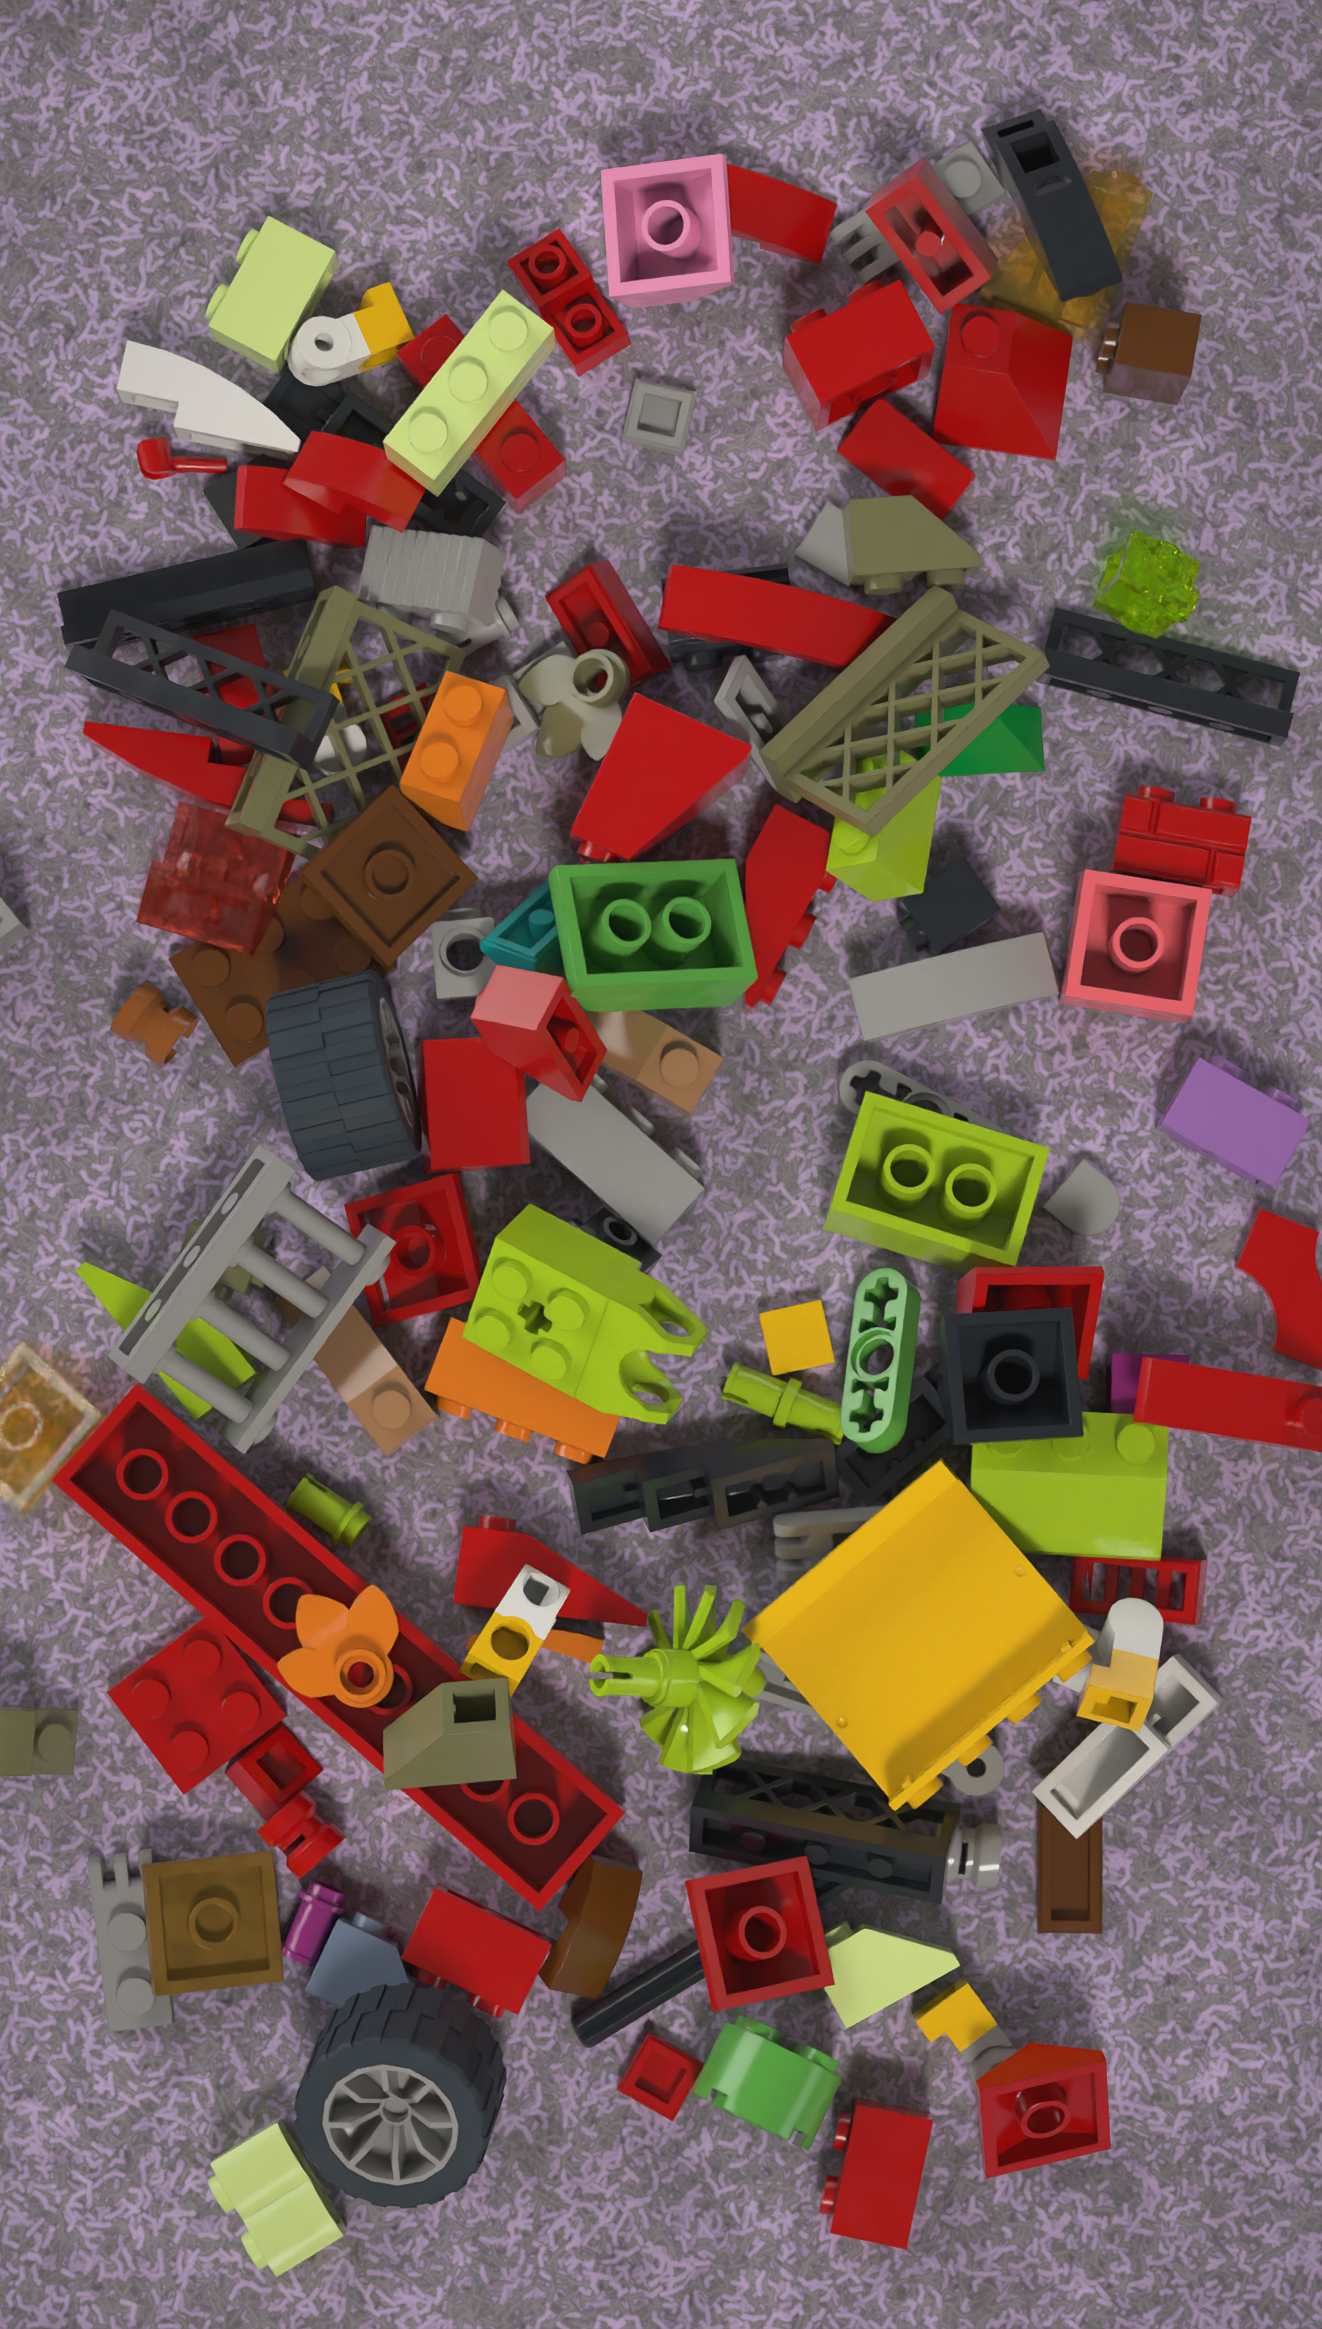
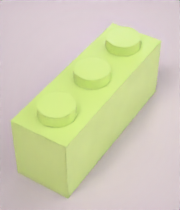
(470, 393)

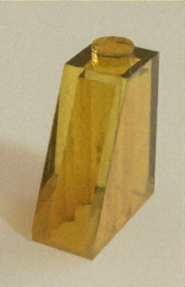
(1024, 287)

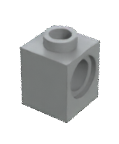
(453, 984)

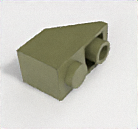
(901, 543)
(453, 1737)

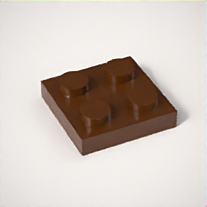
(387, 875)

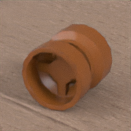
(151, 1021)

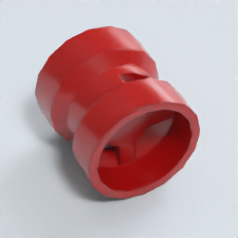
(300, 1818)

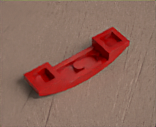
(768, 616)

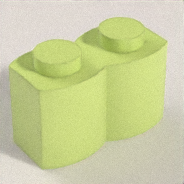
(276, 2198)

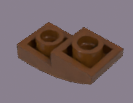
(599, 1917)

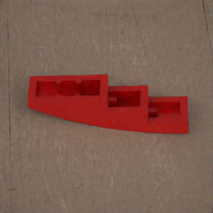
(188, 768)

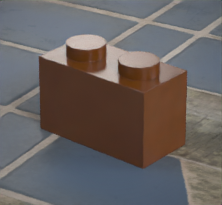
(1148, 352)

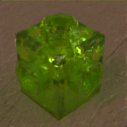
(1147, 585)

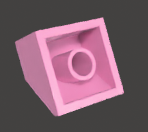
(667, 230)

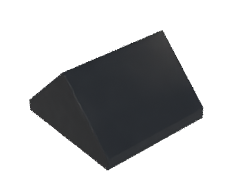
(1009, 1376)

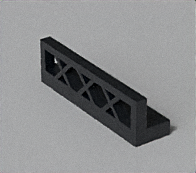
(193, 592)
(1170, 696)
(191, 704)
(860, 1854)

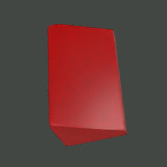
(905, 459)
(602, 615)

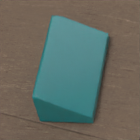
(527, 936)

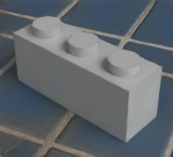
(615, 1158)

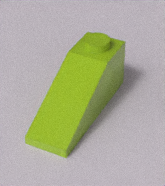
(196, 1340)

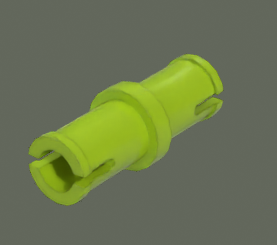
(784, 1402)

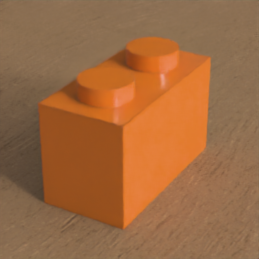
(457, 750)

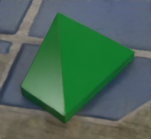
(1006, 746)

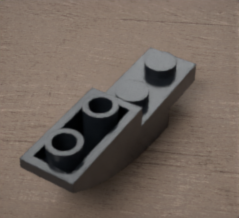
(1053, 204)

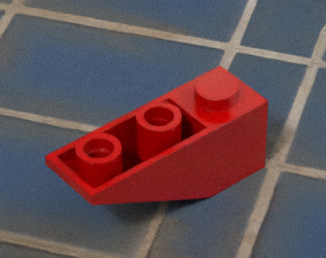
(779, 886)

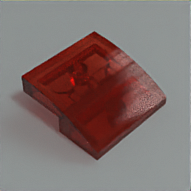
(215, 882)

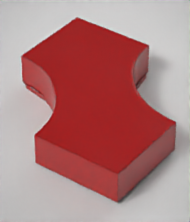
(1283, 1263)

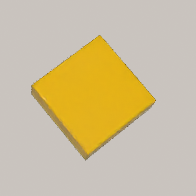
(796, 1338)

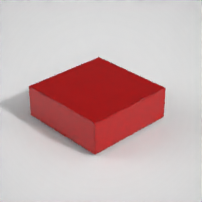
(660, 2076)

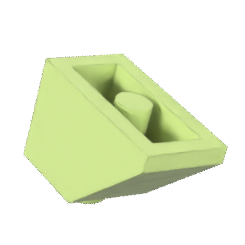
(879, 1968)

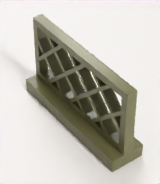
(315, 664)
(878, 690)

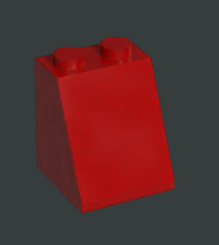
(654, 783)

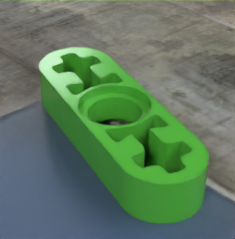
(894, 1384)

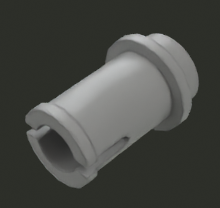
(480, 636)

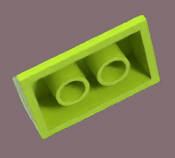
(935, 1187)
(1079, 1494)

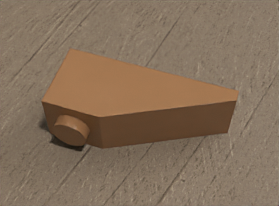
(656, 1057)
(368, 1376)

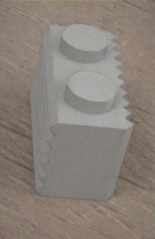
(432, 577)

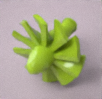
(694, 1685)

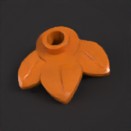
(338, 1638)

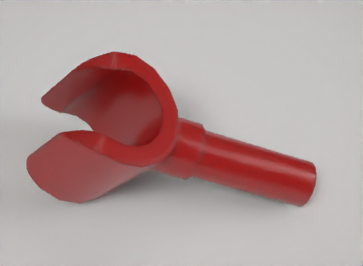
(158, 462)

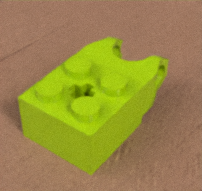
(580, 1317)

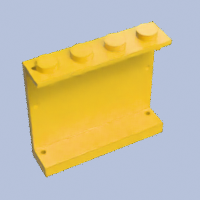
(922, 1636)

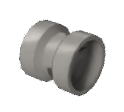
(980, 1854)

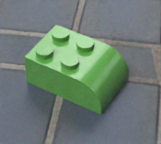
(652, 934)

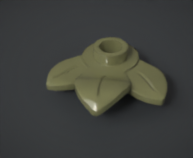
(574, 709)

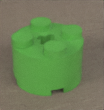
(768, 2082)

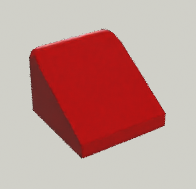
(274, 1771)

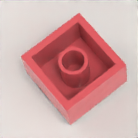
(1135, 946)

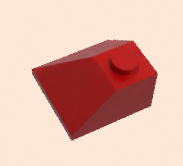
(1002, 383)

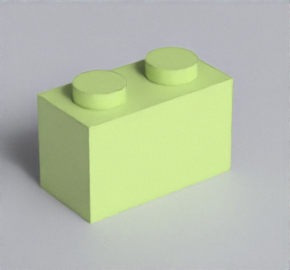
(271, 294)

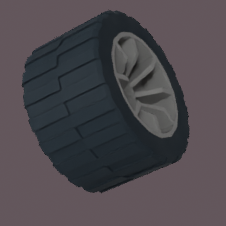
(343, 1075)
(400, 2096)

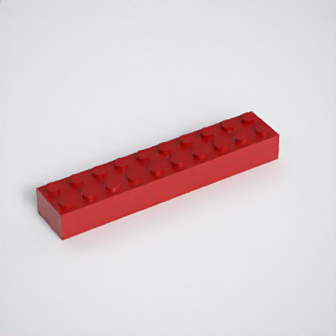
(245, 1569)

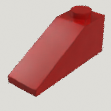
(1229, 1404)
(496, 1554)

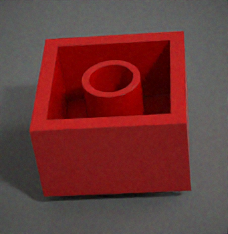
(857, 352)

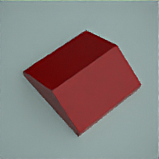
(434, 1251)
(1043, 2108)

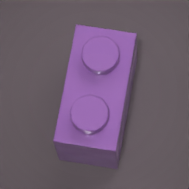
(1234, 1121)

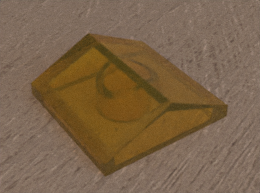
(40, 1427)

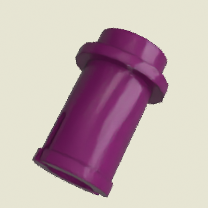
(313, 1922)

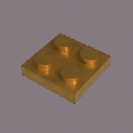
(212, 1923)

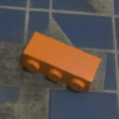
(473, 1378)

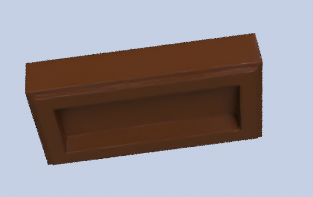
(1068, 1876)

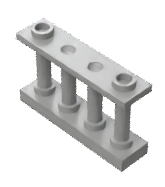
(189, 1295)

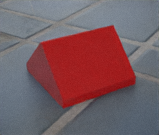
(469, 1107)
(1038, 1288)
(759, 1933)

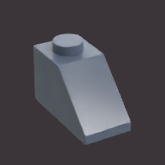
(356, 1959)

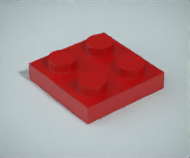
(197, 1704)

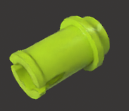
(329, 1512)

